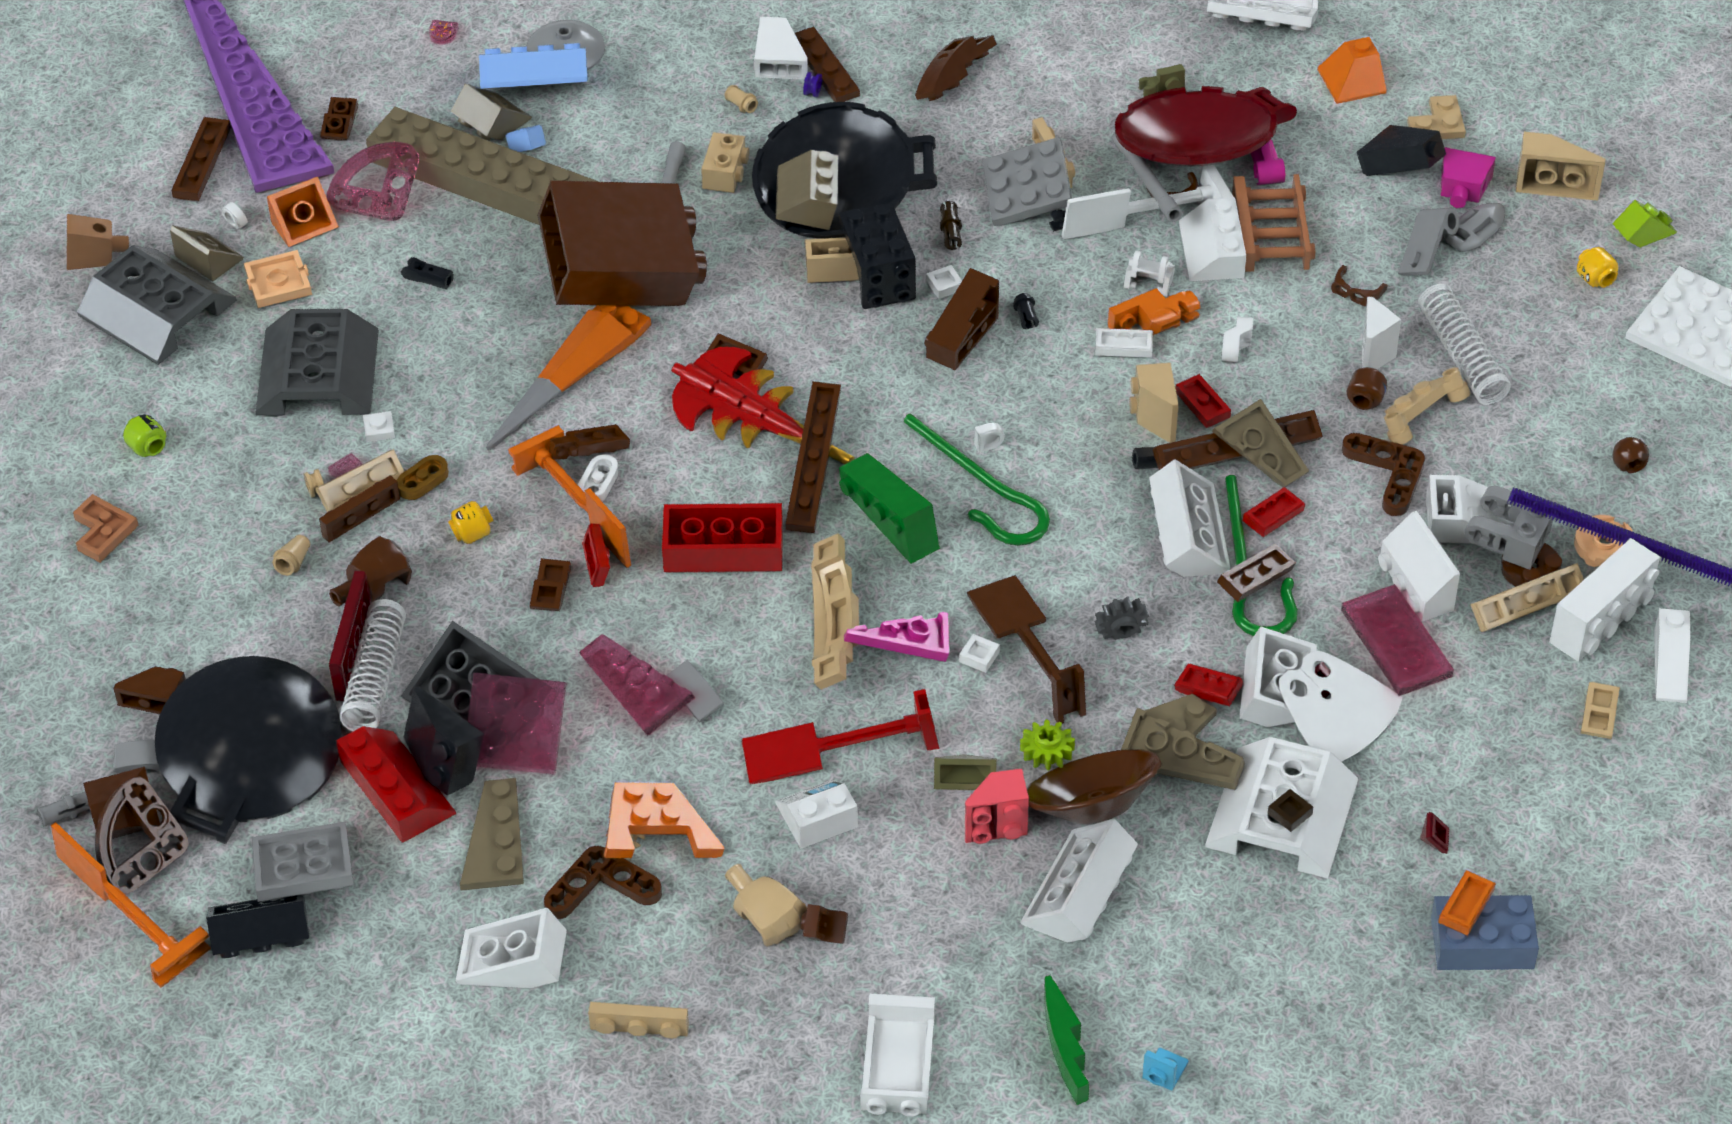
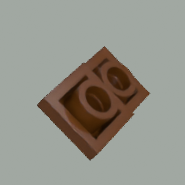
(339, 119)

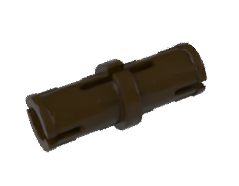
(950, 225)

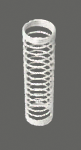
(1444, 307)
(364, 705)

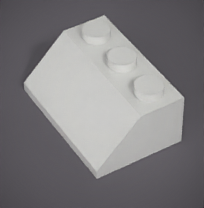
(1213, 241)
(1420, 568)
(1266, 660)

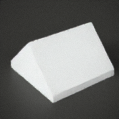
(1379, 335)

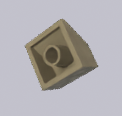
(488, 112)

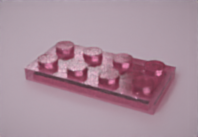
(1397, 640)

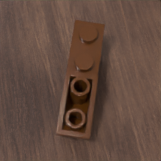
(951, 64)

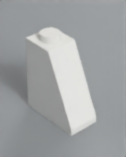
(778, 51)

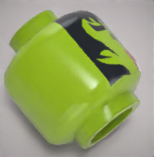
(144, 435)

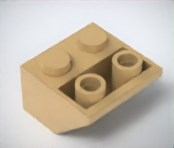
(829, 260)

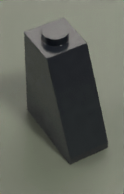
(1401, 150)

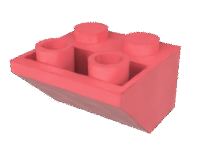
(997, 808)

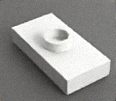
(1124, 342)

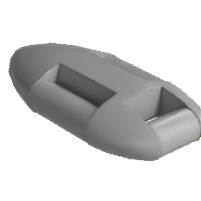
(1477, 226)

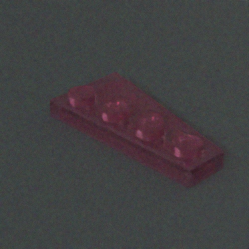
(635, 684)

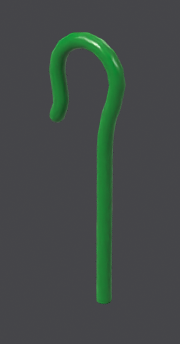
(991, 482)
(1240, 556)

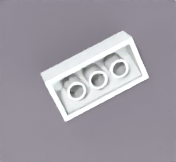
(1188, 521)
(1081, 881)

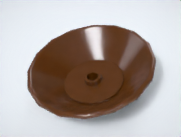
(1094, 786)

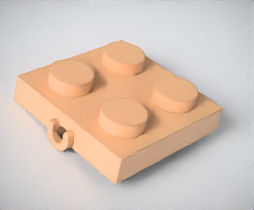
(277, 278)

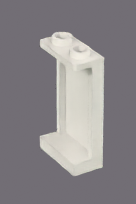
(898, 1054)

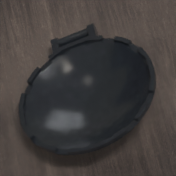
(872, 159)
(246, 742)

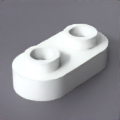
(596, 480)

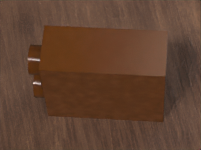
(620, 243)

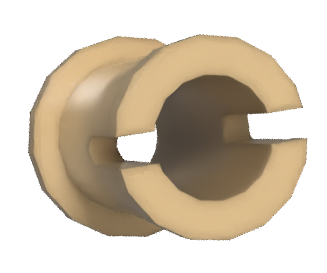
(745, 101)

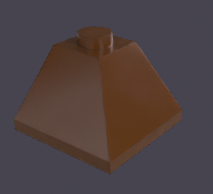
(101, 789)

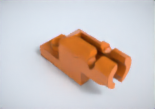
(1154, 311)

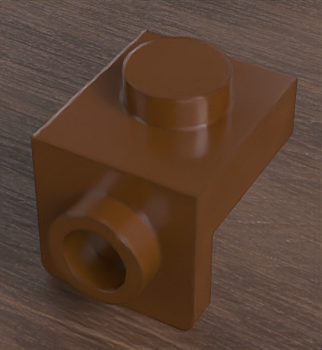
(824, 924)

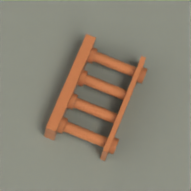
(1251, 233)

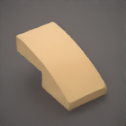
(1600, 710)

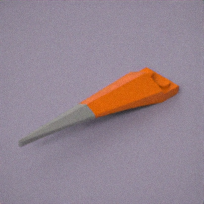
(591, 343)

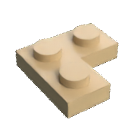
(1444, 118)

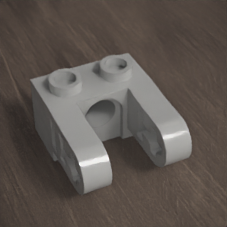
(1517, 543)

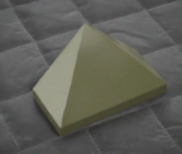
(962, 771)

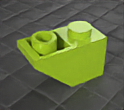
(1644, 224)

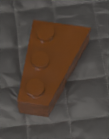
(964, 320)

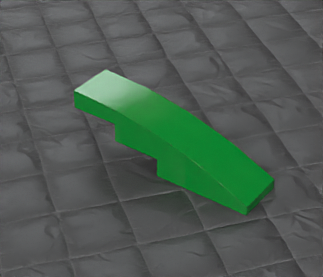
(1064, 1034)

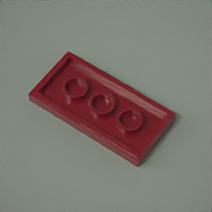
(349, 634)

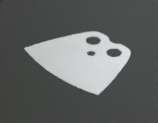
(1352, 716)

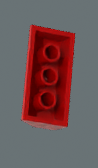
(393, 781)

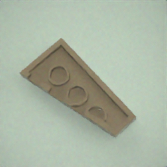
(495, 843)

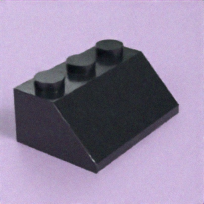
(257, 925)

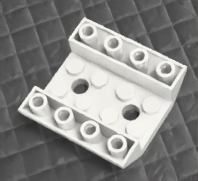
(1321, 782)

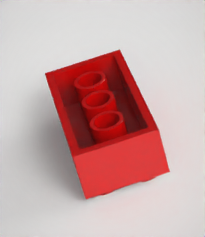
(722, 537)

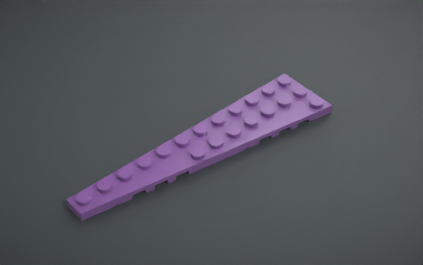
(265, 127)

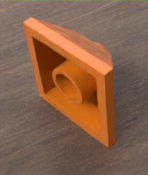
(1353, 71)

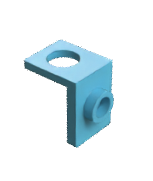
(1161, 1070)

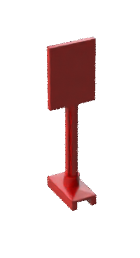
(798, 749)

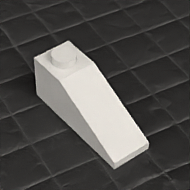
(1672, 655)

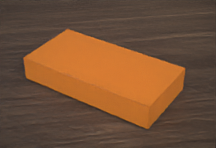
(1466, 902)

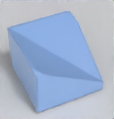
(526, 138)

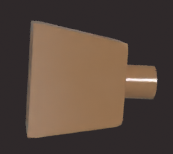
(91, 242)

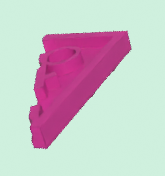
(909, 636)

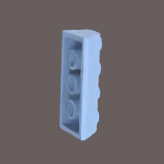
(533, 67)

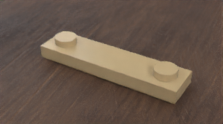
(1526, 597)

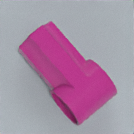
(1267, 165)

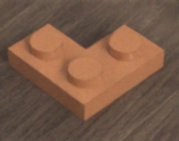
(107, 524)

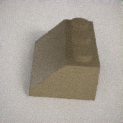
(808, 189)

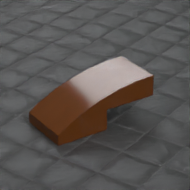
(550, 585)

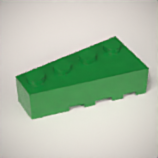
(892, 506)

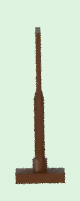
(1011, 610)

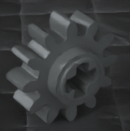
(1121, 618)

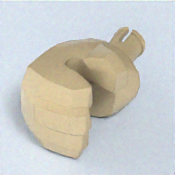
(767, 905)

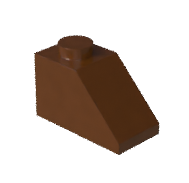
(148, 689)

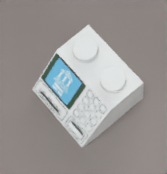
(819, 812)

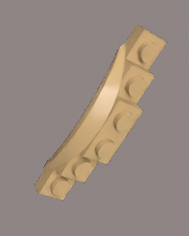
(834, 611)

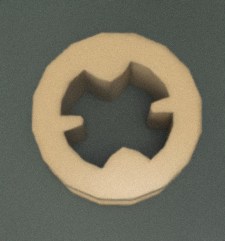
(313, 481)

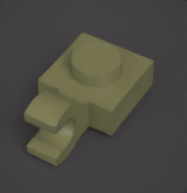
(1165, 79)

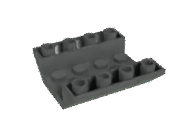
(139, 309)
(341, 356)

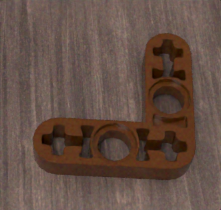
(1396, 462)
(605, 873)

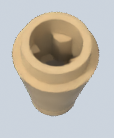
(291, 555)

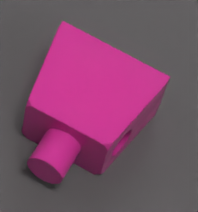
(1465, 176)

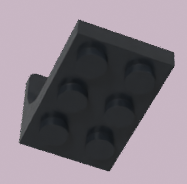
(881, 255)

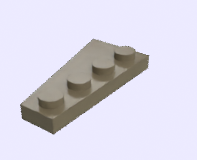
(1183, 753)

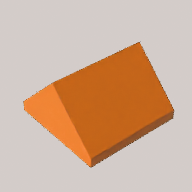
(301, 212)

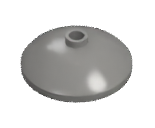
(570, 31)

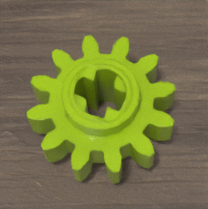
(1047, 744)

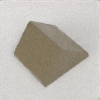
(203, 252)

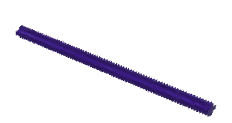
(1619, 534)

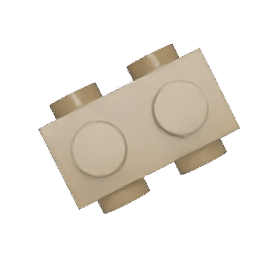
(724, 162)

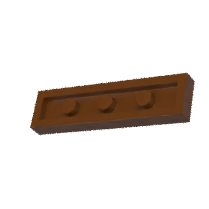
(823, 61)
(201, 159)

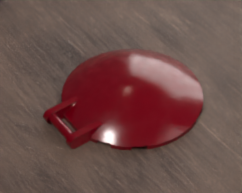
(1200, 125)

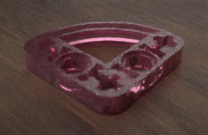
(379, 199)

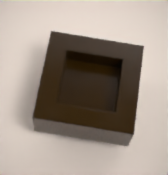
(1290, 810)

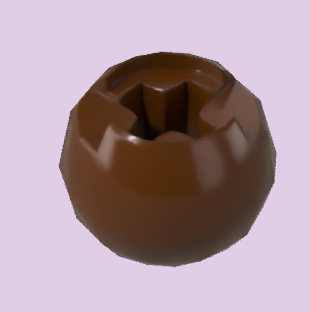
(1630, 454)

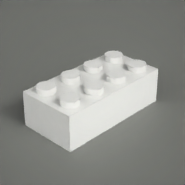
(1605, 600)

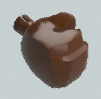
(381, 562)

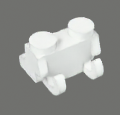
(1161, 271)

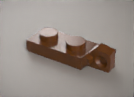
(589, 441)

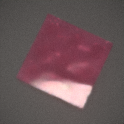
(518, 722)

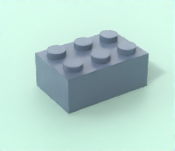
(1499, 940)

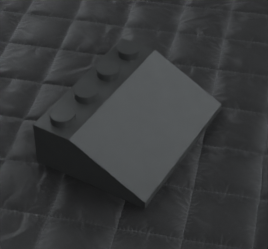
(451, 666)

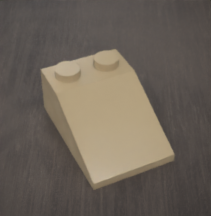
(1558, 168)

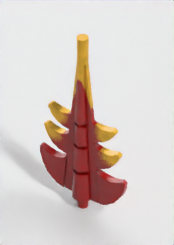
(711, 385)

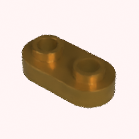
(420, 477)

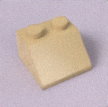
(1155, 399)

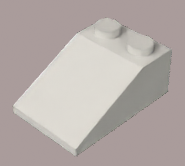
(513, 952)

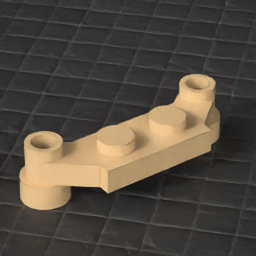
(1419, 399)

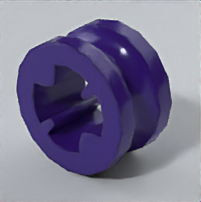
(812, 84)

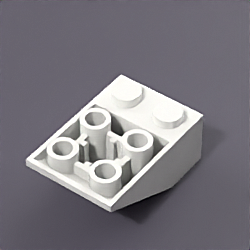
(1451, 505)

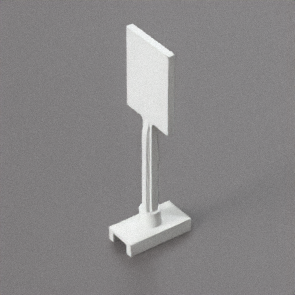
(1109, 210)

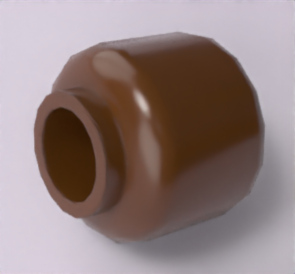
(1366, 388)

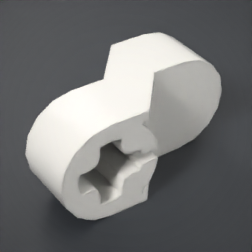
(1237, 339)

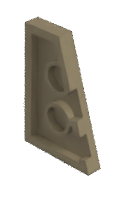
(1263, 443)

